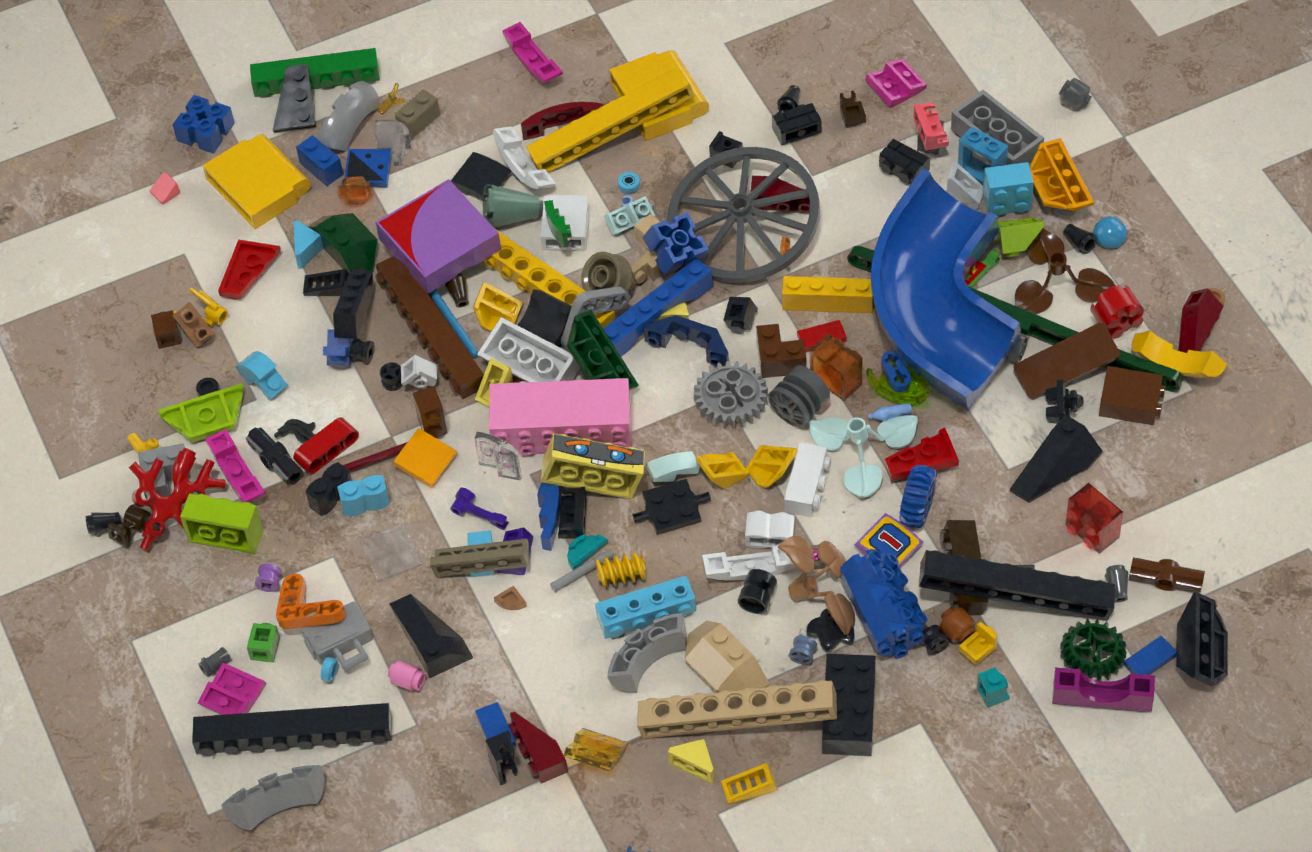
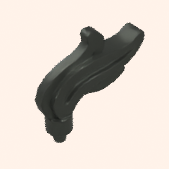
(299, 428)

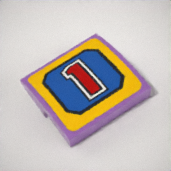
(889, 537)

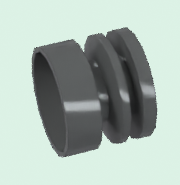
(799, 396)

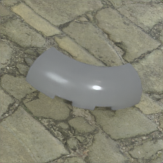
(347, 115)
(645, 648)
(274, 795)

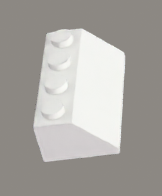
(528, 354)

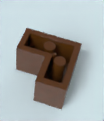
(777, 357)

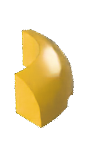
(1189, 364)

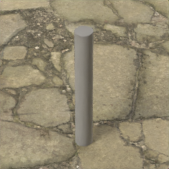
(580, 571)

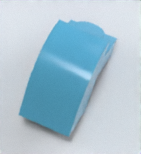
(262, 371)

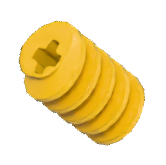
(621, 569)

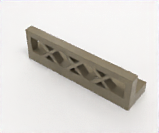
(480, 558)

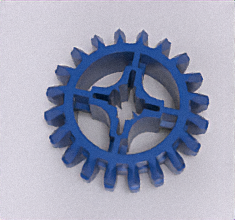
(918, 496)

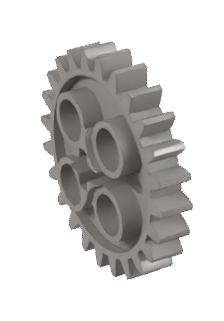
(718, 399)

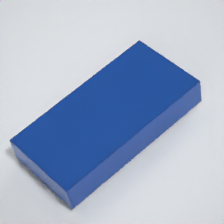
(1151, 657)
(493, 721)

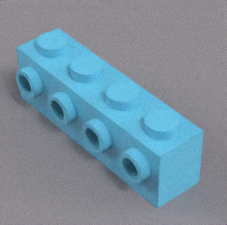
(643, 606)

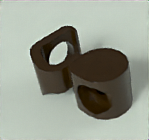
(133, 520)

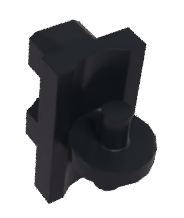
(1065, 400)

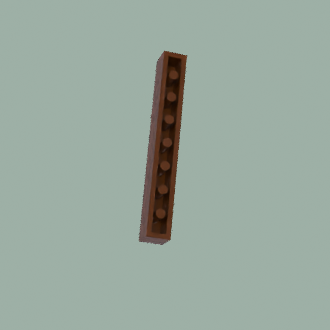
(430, 326)

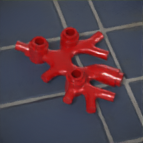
(170, 506)

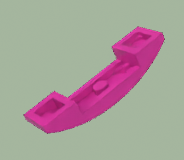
(529, 54)
(233, 467)

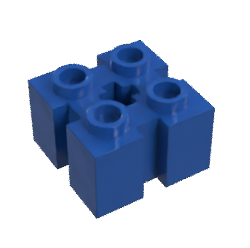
(203, 124)
(675, 243)

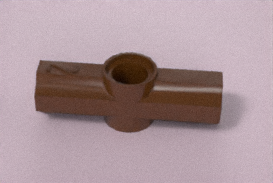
(1166, 574)

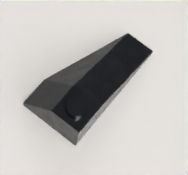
(1061, 455)

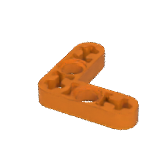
(294, 614)

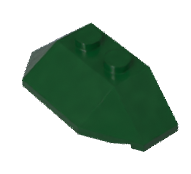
(347, 241)
(595, 350)

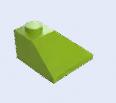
(1017, 234)

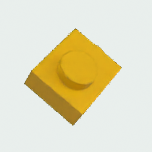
(979, 644)

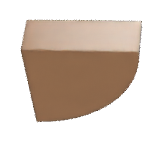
(510, 599)

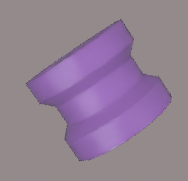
(268, 577)

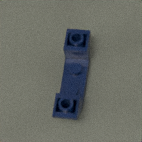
(661, 331)

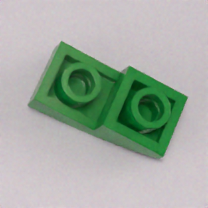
(557, 224)

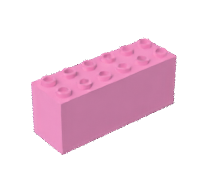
(581, 409)

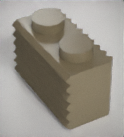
(418, 112)

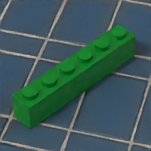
(324, 71)

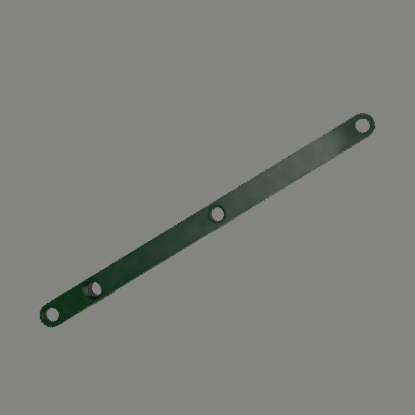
(1044, 329)

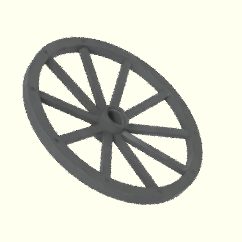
(750, 210)

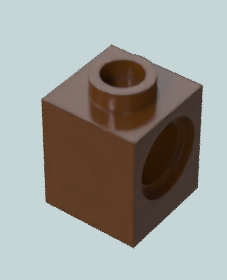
(165, 329)

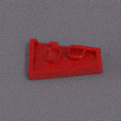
(246, 266)

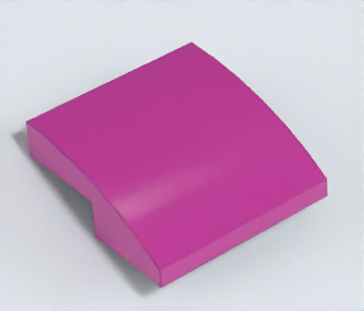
(896, 82)
(231, 691)

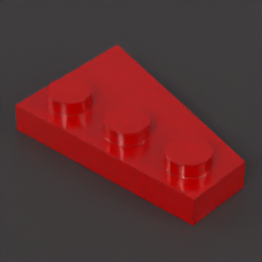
(932, 452)

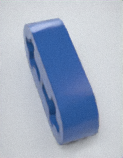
(891, 373)

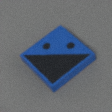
(370, 164)

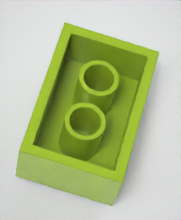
(222, 523)

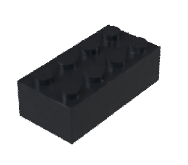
(854, 685)

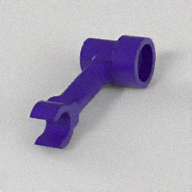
(464, 502)

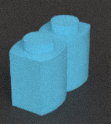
(363, 495)

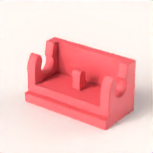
(929, 126)

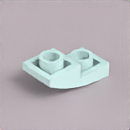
(628, 215)
(667, 467)

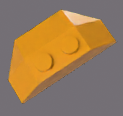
(1058, 178)

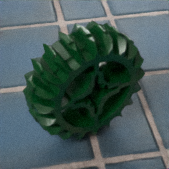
(1103, 642)

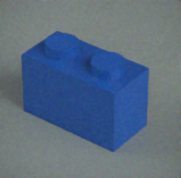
(319, 160)

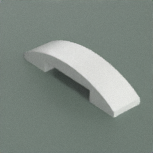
(509, 147)
(737, 567)

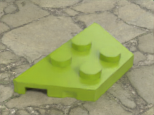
(206, 414)

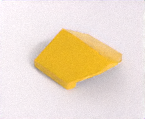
(493, 304)
(770, 464)
(722, 468)

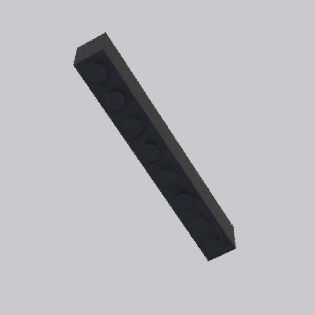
(1017, 585)
(292, 729)

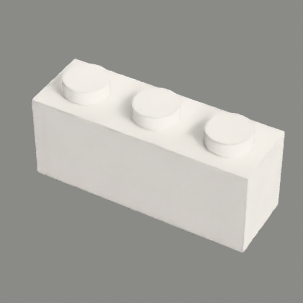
(806, 480)

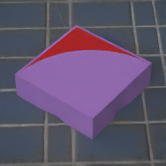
(438, 235)

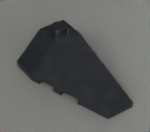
(431, 638)

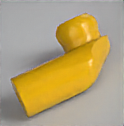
(138, 445)

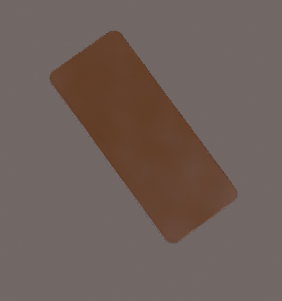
(1067, 360)

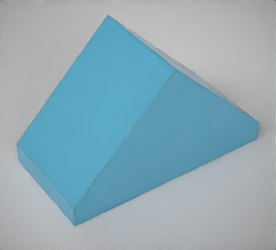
(307, 244)

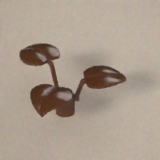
(1050, 249)

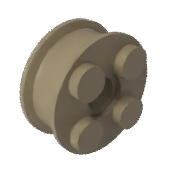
(606, 271)

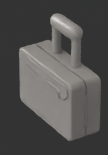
(340, 638)

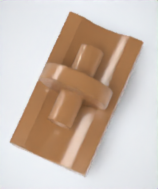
(193, 324)

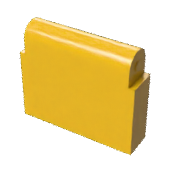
(647, 68)
(256, 179)

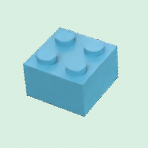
(1008, 188)

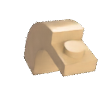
(646, 265)

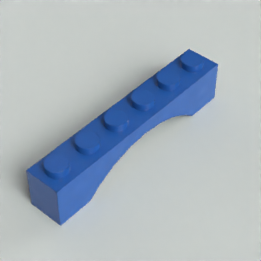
(683, 286)

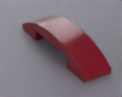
(555, 116)

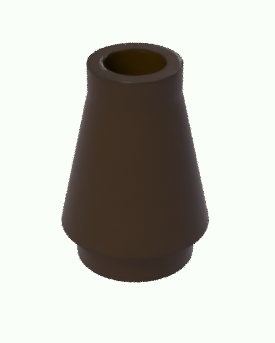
(458, 290)

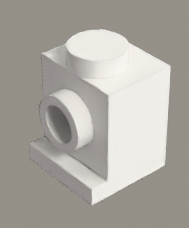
(418, 373)

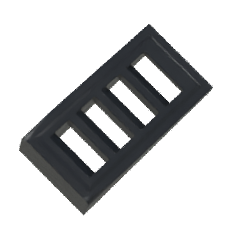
(338, 277)

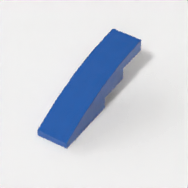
(549, 501)

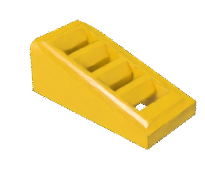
(751, 792)

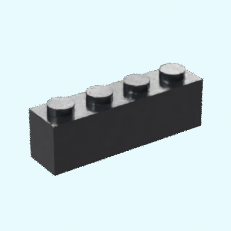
(353, 304)

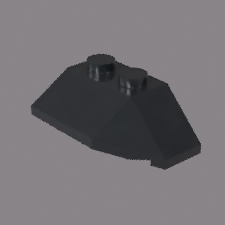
(1202, 641)

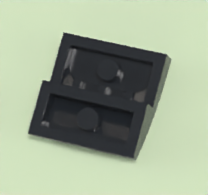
(478, 172)

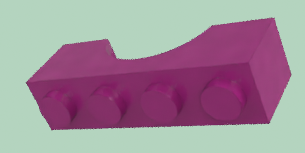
(1129, 693)

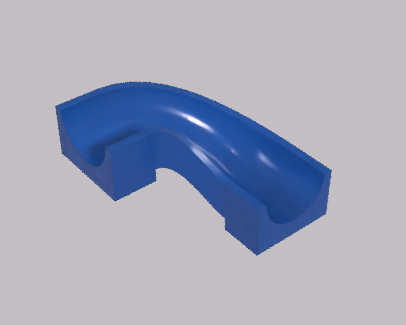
(922, 293)

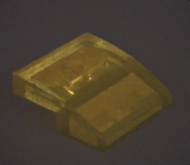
(596, 749)

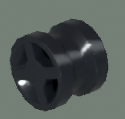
(362, 350)
(391, 370)
(934, 640)

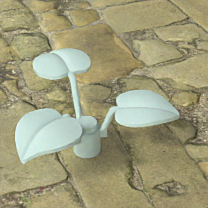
(863, 479)

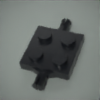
(671, 506)

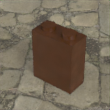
(1131, 395)

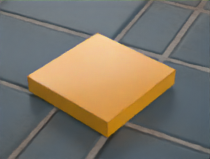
(425, 458)

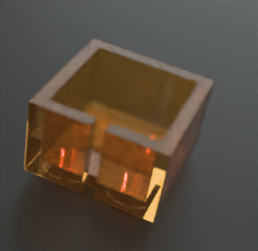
(837, 366)

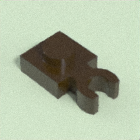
(852, 111)

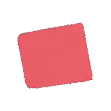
(164, 188)

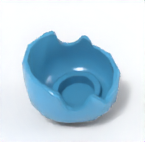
(1110, 232)

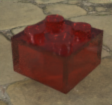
(1093, 518)

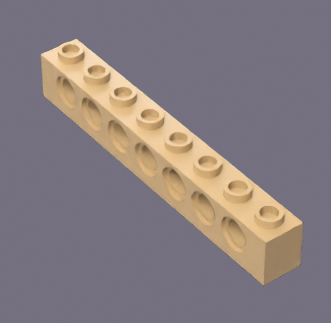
(746, 716)

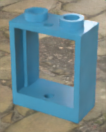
(993, 150)

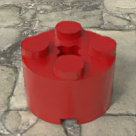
(1118, 310)

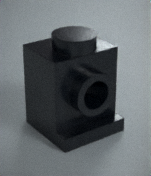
(723, 143)
(739, 313)

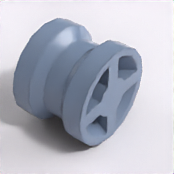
(803, 650)

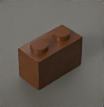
(430, 412)

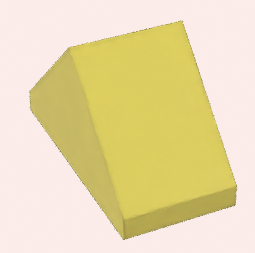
(495, 374)
(693, 758)

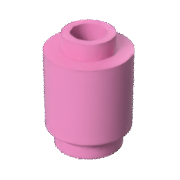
(406, 676)

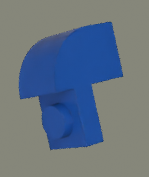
(337, 350)

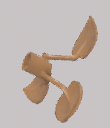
(804, 586)

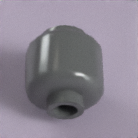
(1075, 94)

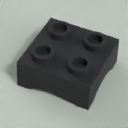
(546, 317)

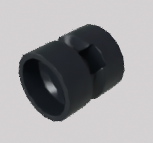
(757, 591)

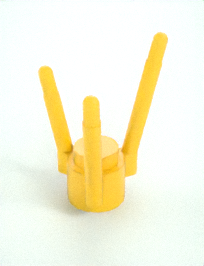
(214, 312)

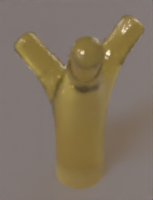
(390, 100)

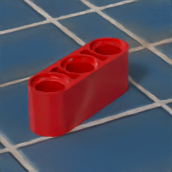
(326, 445)

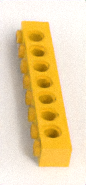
(532, 273)

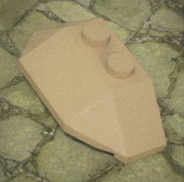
(722, 659)

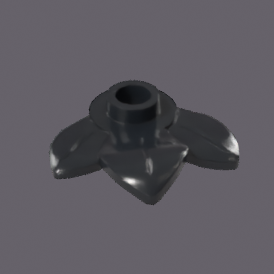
(828, 631)

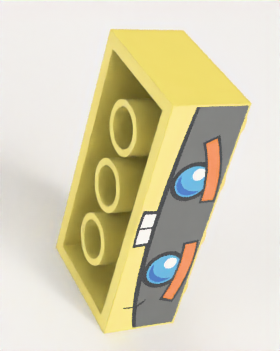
(592, 465)

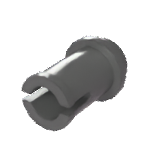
(212, 662)

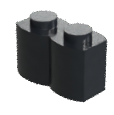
(323, 492)

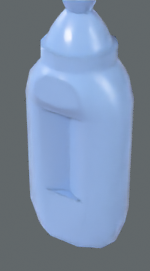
(890, 412)

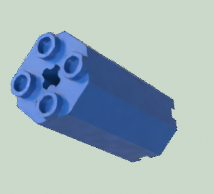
(884, 608)

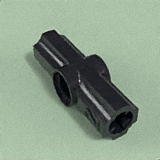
(274, 456)

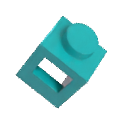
(992, 687)

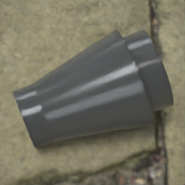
(1119, 576)

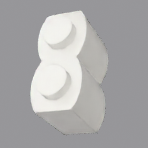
(767, 529)

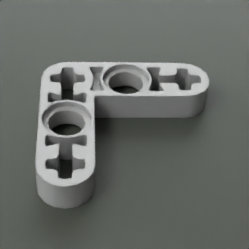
(615, 299)

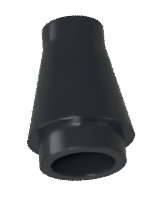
(789, 99)
(1081, 239)
(99, 522)

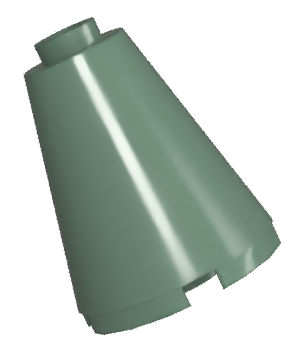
(509, 206)

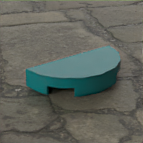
(584, 548)

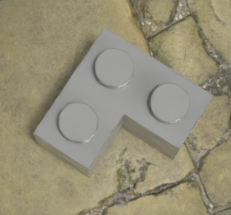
(168, 456)

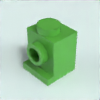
(263, 642)

